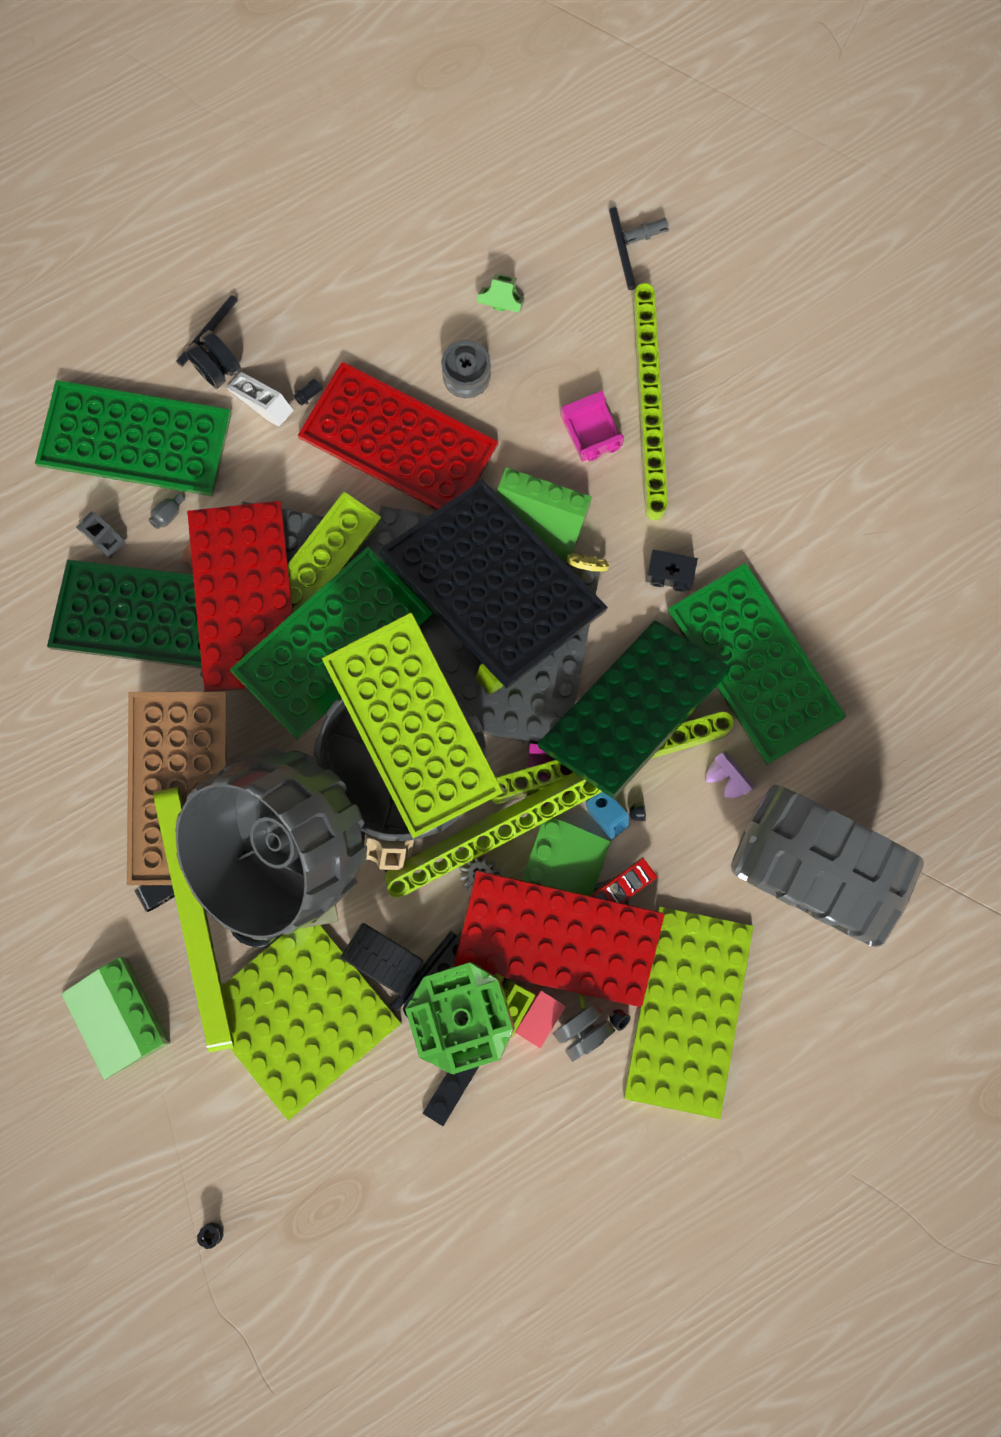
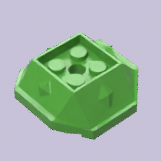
(436, 1021)

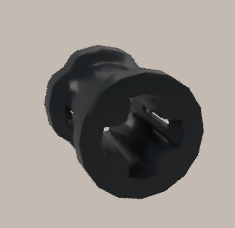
(209, 1243)

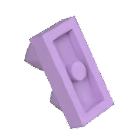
(726, 767)

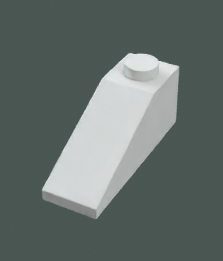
(261, 398)

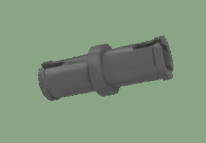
(645, 231)

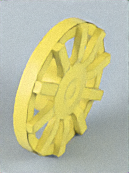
(587, 563)

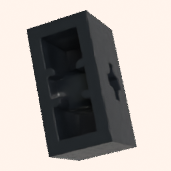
(682, 566)

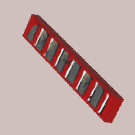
(627, 882)

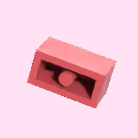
(540, 1019)

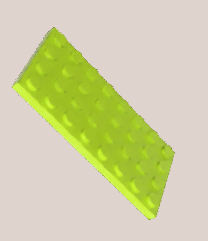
(412, 725)
(689, 1014)

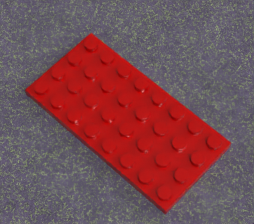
(396, 438)
(237, 584)
(559, 938)

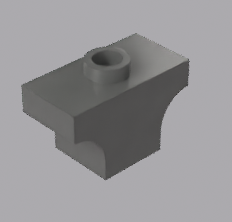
(101, 534)

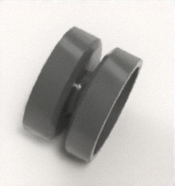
(466, 369)
(585, 1034)

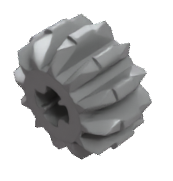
(477, 866)

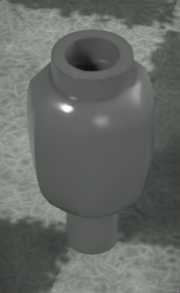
(165, 511)

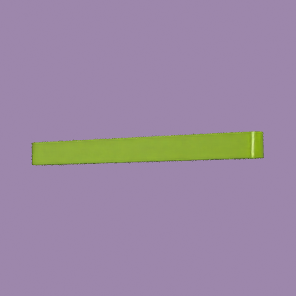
(647, 410)
(552, 768)
(494, 836)
(195, 932)

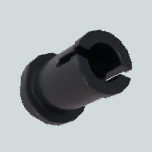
(307, 392)

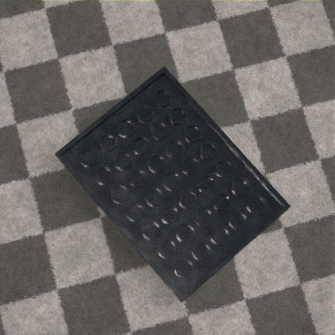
(493, 582)

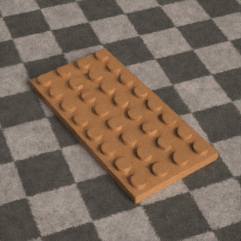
(171, 744)

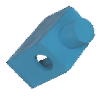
(611, 817)

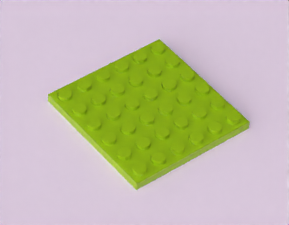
(303, 1017)

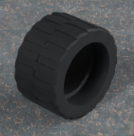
(382, 959)

